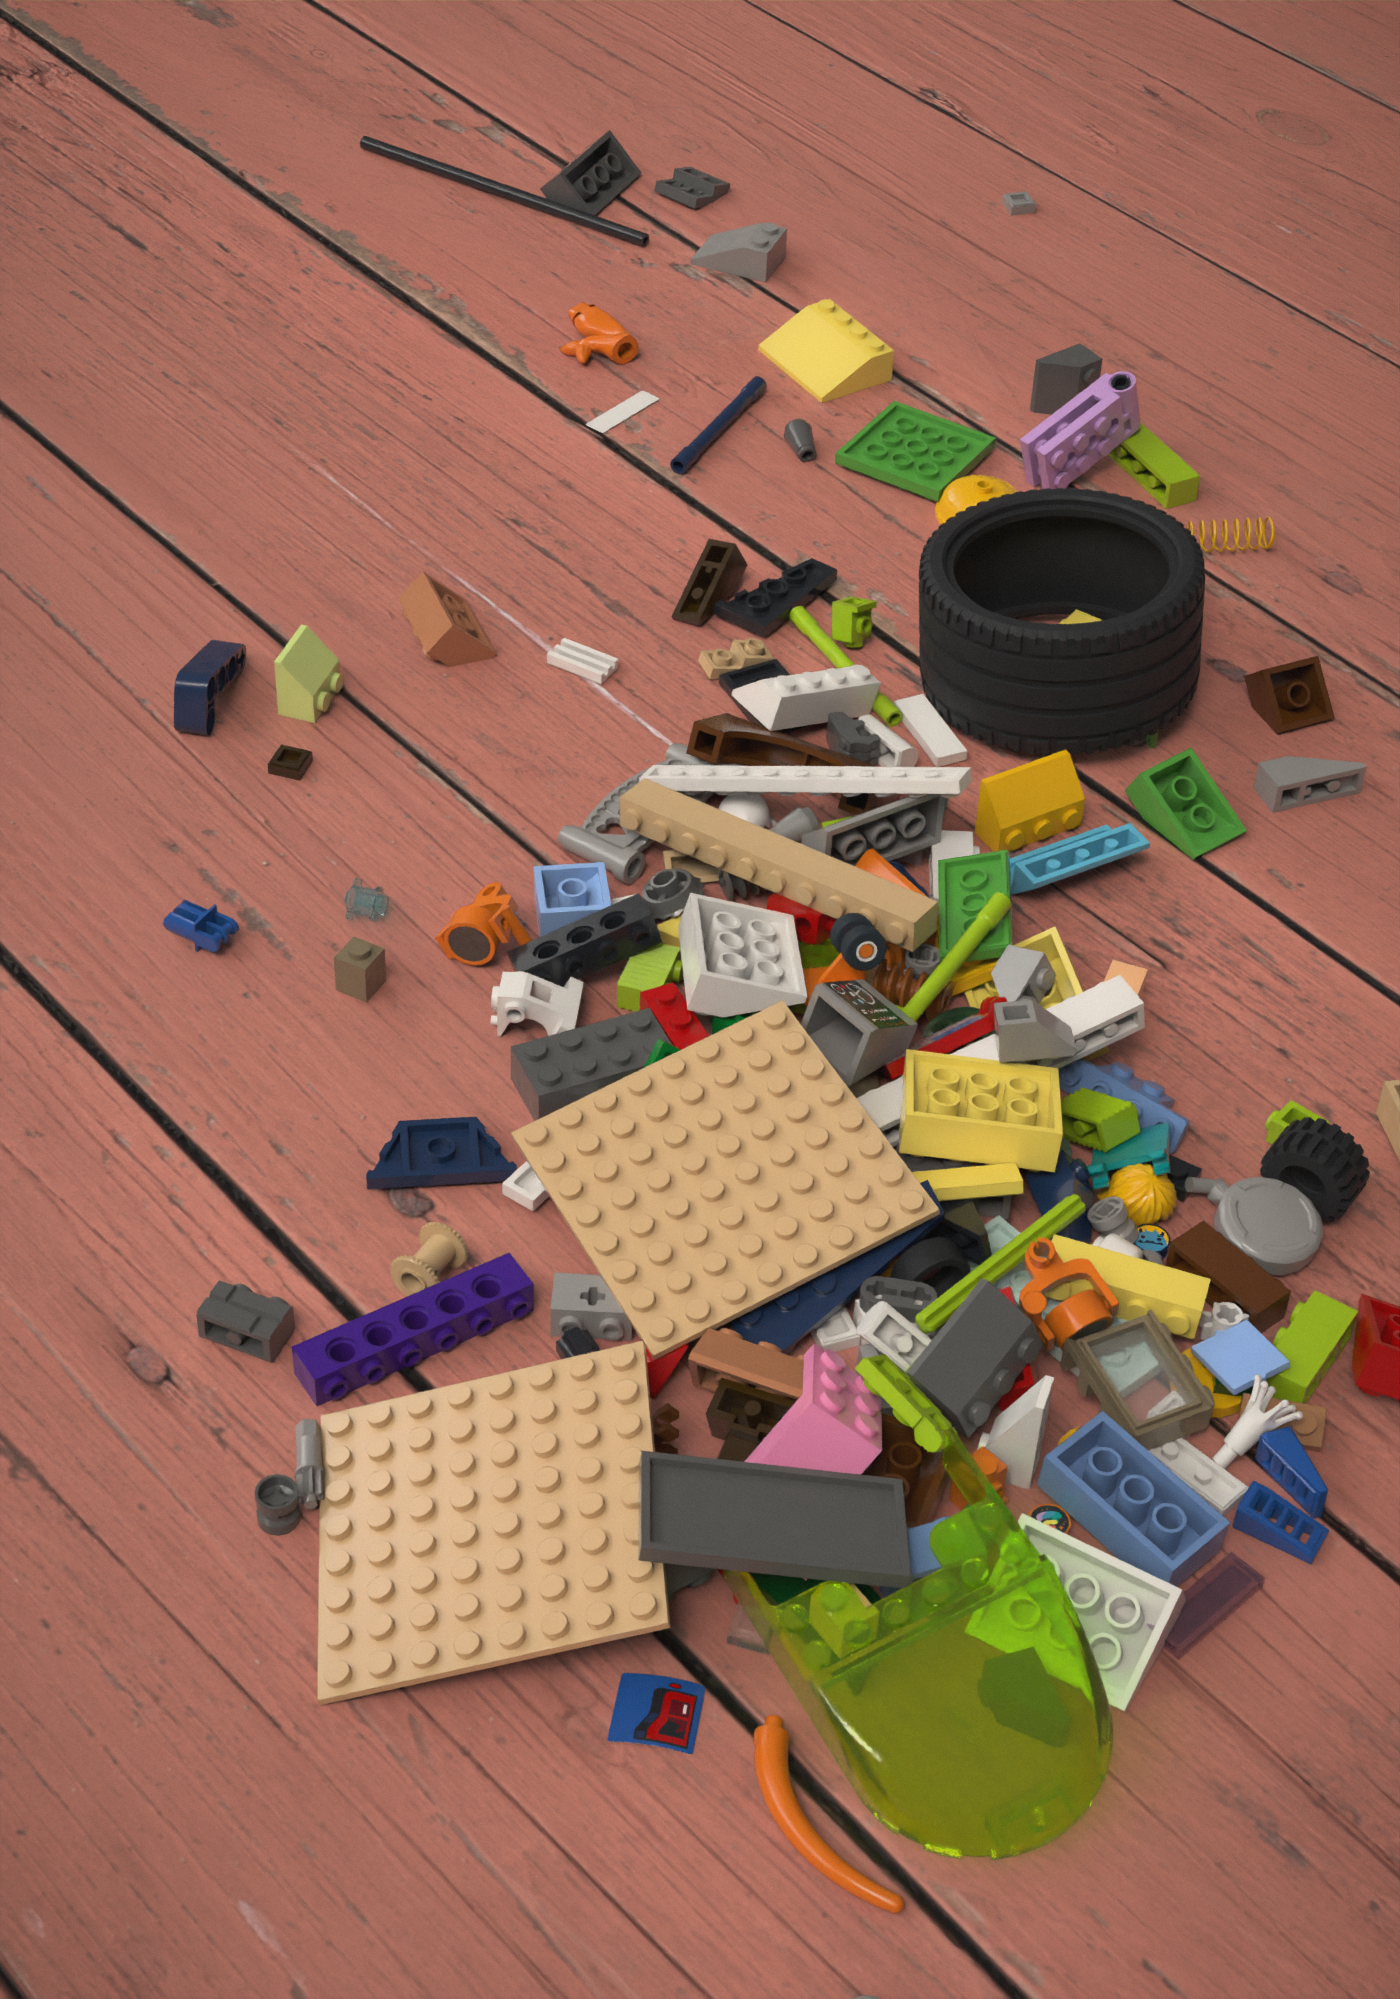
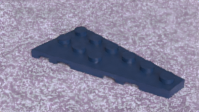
(810, 1305)

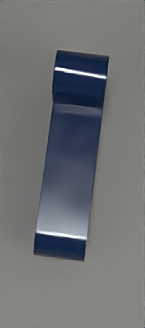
(202, 682)

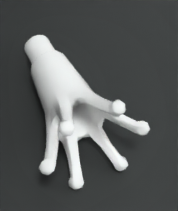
(1255, 1422)

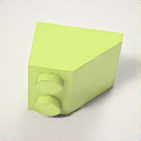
(306, 676)

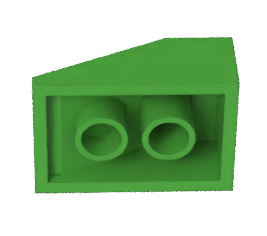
(1185, 805)

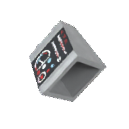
(856, 1027)

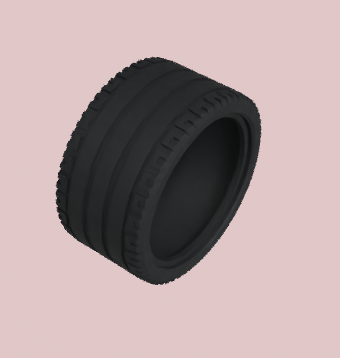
(1061, 682)

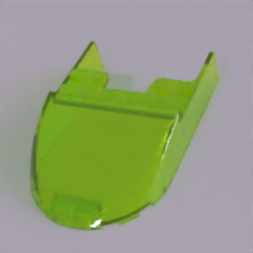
(960, 1698)

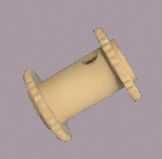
(439, 1248)

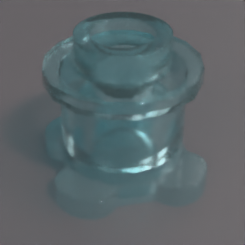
(365, 901)

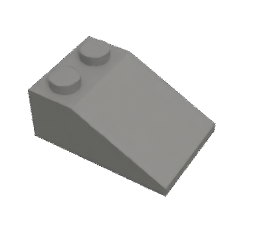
(745, 251)

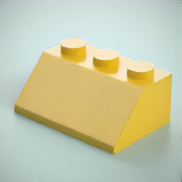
(1029, 803)

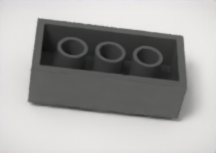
(582, 1060)

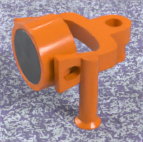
(479, 927)
(1076, 1316)

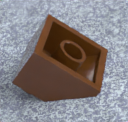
(1290, 695)

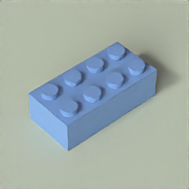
(1132, 1501)

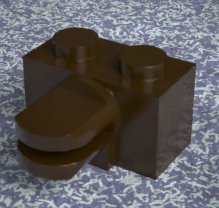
(743, 1417)

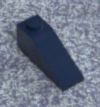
(1052, 1187)

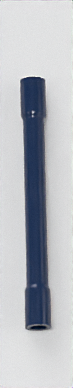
(690, 453)

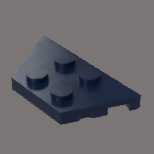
(439, 1154)

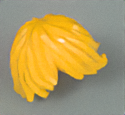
(1143, 1193)

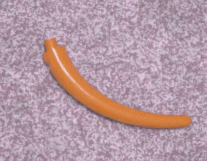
(777, 1790)

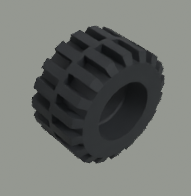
(1320, 1164)

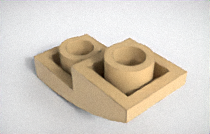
(741, 655)

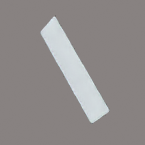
(622, 411)

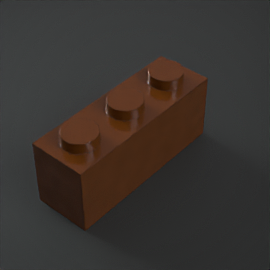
(1232, 1275)

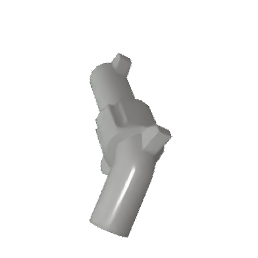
(1214, 1188)

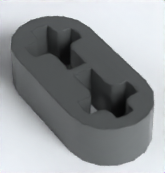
(898, 1294)

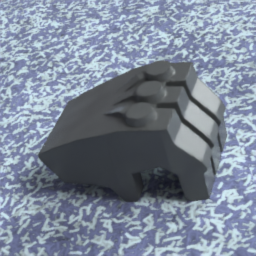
(845, 738)

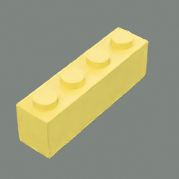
(1138, 1286)

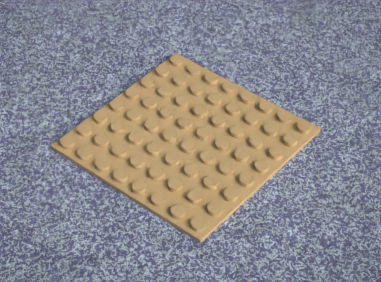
(722, 1178)
(485, 1524)

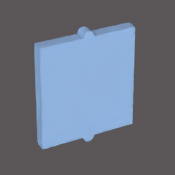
(1239, 1355)

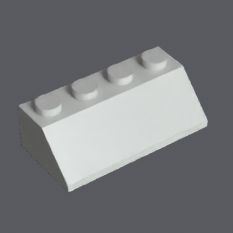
(809, 696)

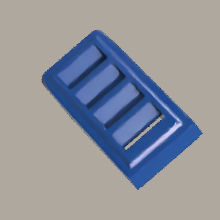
(1290, 1466)
(1260, 1527)

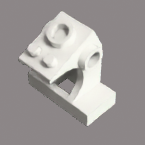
(536, 1000)

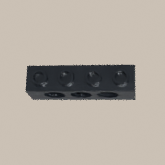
(589, 943)

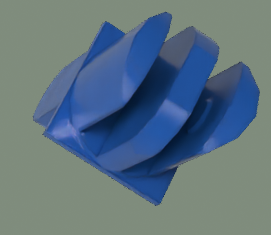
(200, 925)

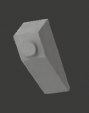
(1305, 781)

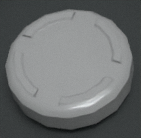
(1270, 1223)

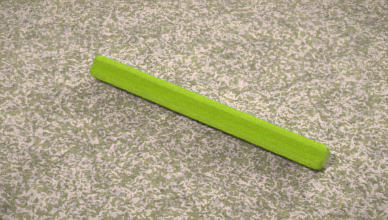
(1000, 1263)

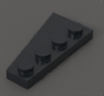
(775, 598)

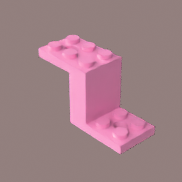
(831, 1424)

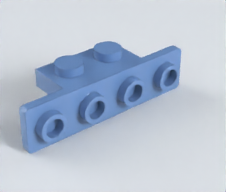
(1119, 1082)

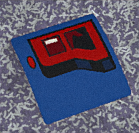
(657, 1712)

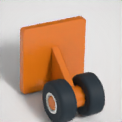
(859, 950)

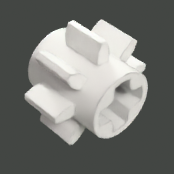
(1222, 1317)

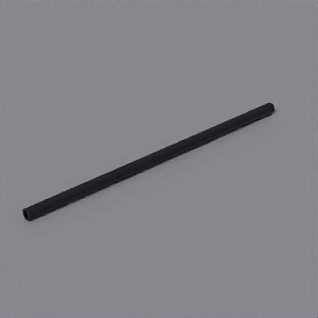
(505, 191)

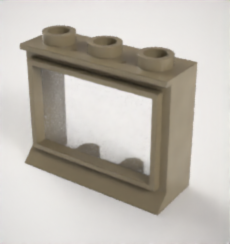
(1141, 1380)

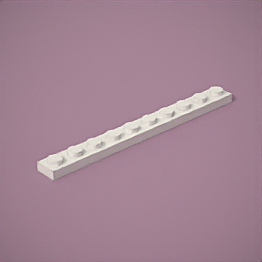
(812, 779)

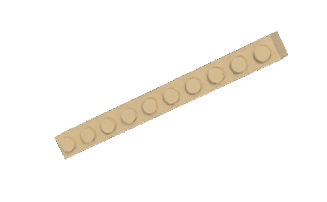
(777, 863)

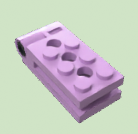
(1082, 431)

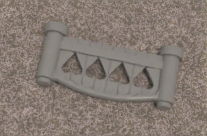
(622, 852)

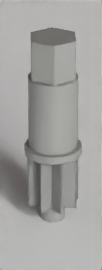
(309, 1469)

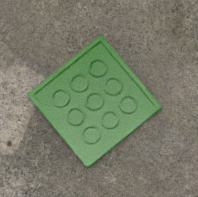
(915, 450)

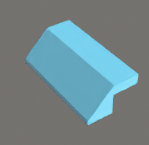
(1074, 856)

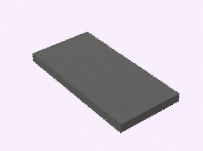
(772, 1520)

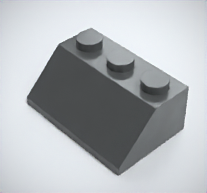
(976, 1357)

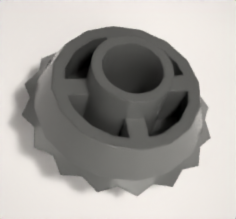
(669, 891)

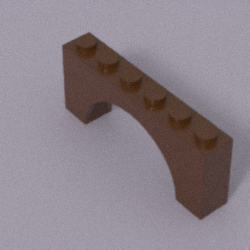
(739, 741)

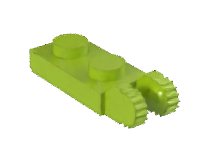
(906, 1399)

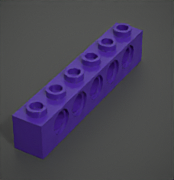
(412, 1329)

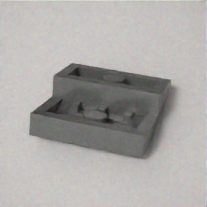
(692, 187)

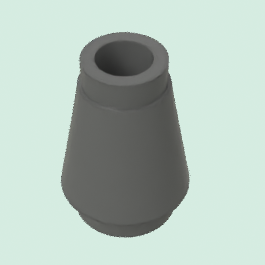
(800, 438)

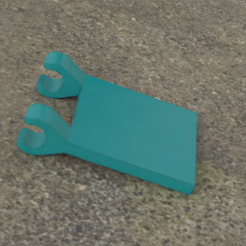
(1150, 1145)

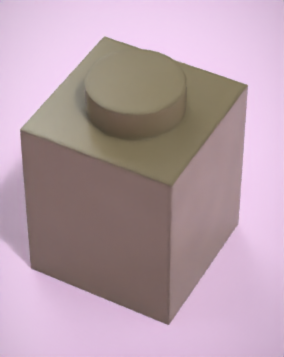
(360, 969)

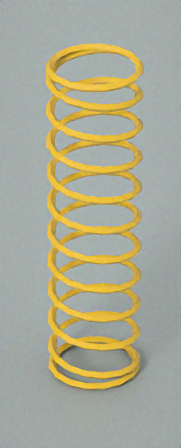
(1236, 537)

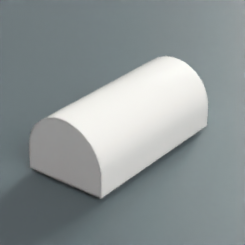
(892, 748)
(892, 1335)

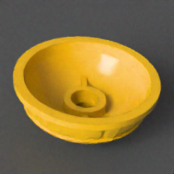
(968, 492)

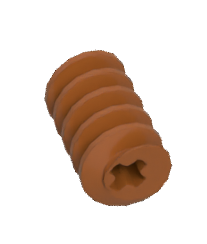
(901, 988)

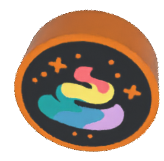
(1052, 1516)

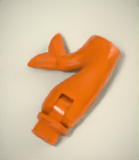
(602, 335)

